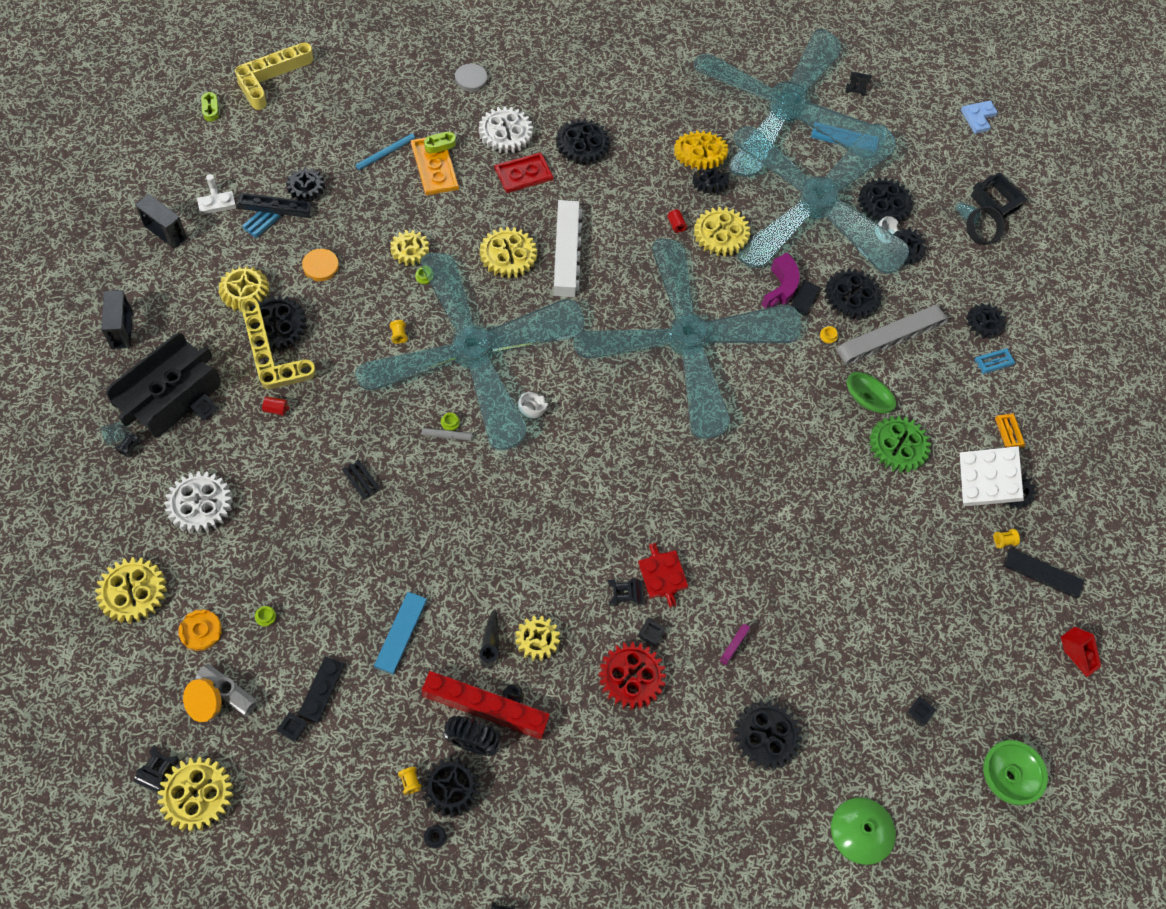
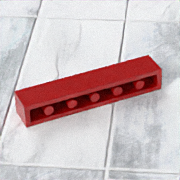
(485, 705)

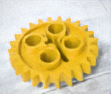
(701, 150)

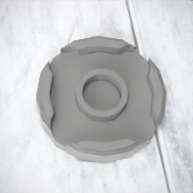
(471, 77)

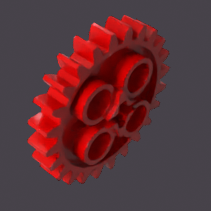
(645, 688)

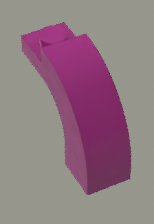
(788, 274)

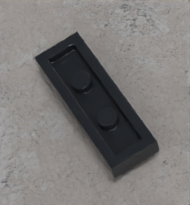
(321, 690)

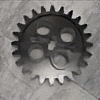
(582, 141)
(885, 199)
(861, 300)
(293, 319)
(772, 717)

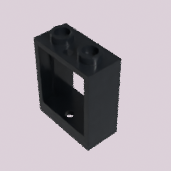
(1007, 189)
(161, 221)
(117, 319)

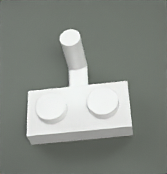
(215, 201)

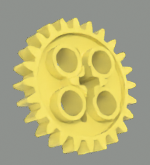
(722, 231)
(494, 251)
(150, 584)
(208, 808)

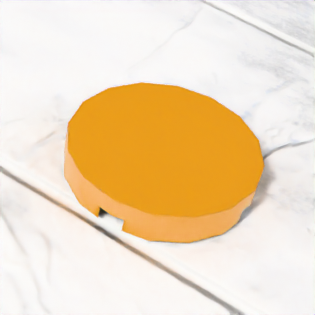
(320, 264)
(206, 631)
(202, 700)

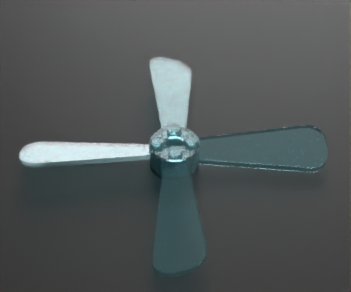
(789, 99)
(820, 200)
(688, 338)
(473, 348)

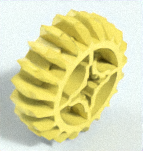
(239, 283)

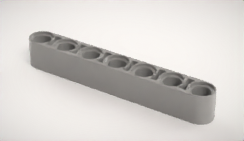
(891, 334)

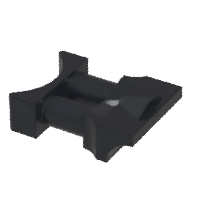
(860, 78)
(635, 592)
(150, 778)

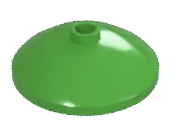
(870, 393)
(1024, 764)
(851, 837)

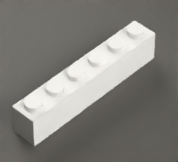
(566, 248)

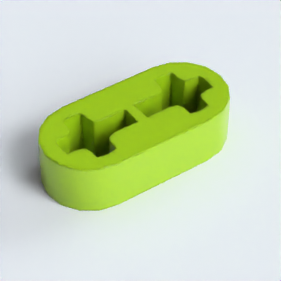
(212, 106)
(439, 142)

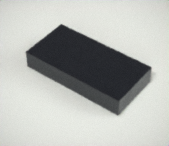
(805, 297)

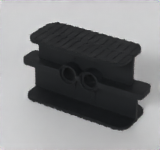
(137, 389)

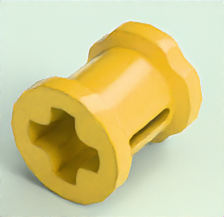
(398, 331)
(1006, 538)
(409, 780)

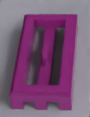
(734, 644)

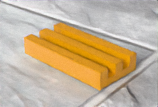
(1003, 418)

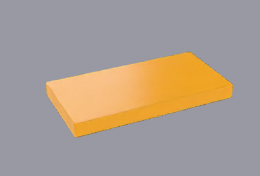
(434, 169)

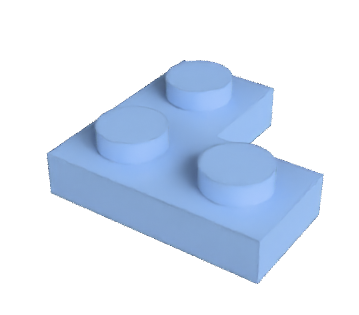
(977, 114)

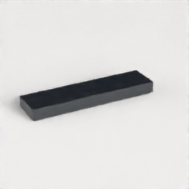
(274, 205)
(1043, 573)

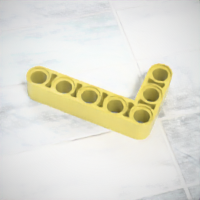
(270, 66)
(264, 352)

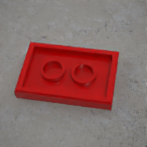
(523, 172)

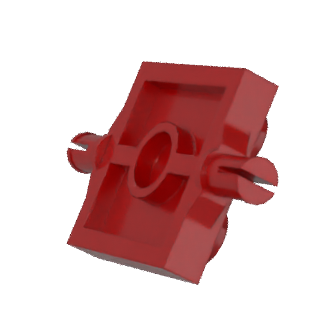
(663, 575)

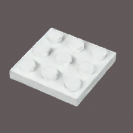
(991, 476)

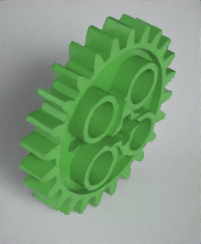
(915, 453)

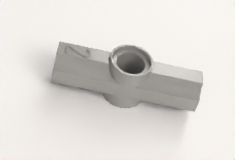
(235, 697)

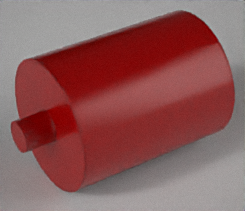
(677, 221)
(275, 405)

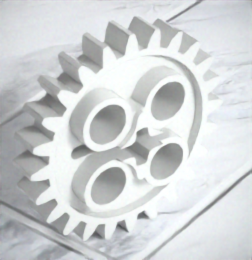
(495, 134)
(198, 518)

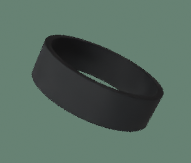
(999, 225)

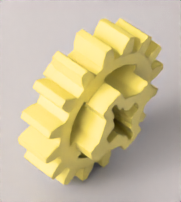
(409, 247)
(530, 642)

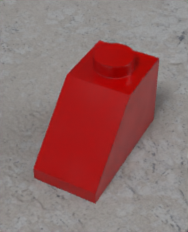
(1082, 650)

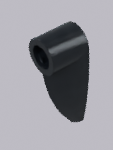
(490, 642)

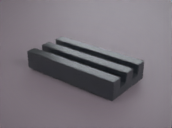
(353, 467)

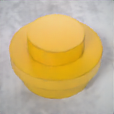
(829, 335)

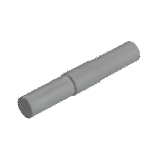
(447, 434)

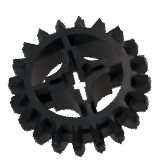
(472, 736)
(460, 790)

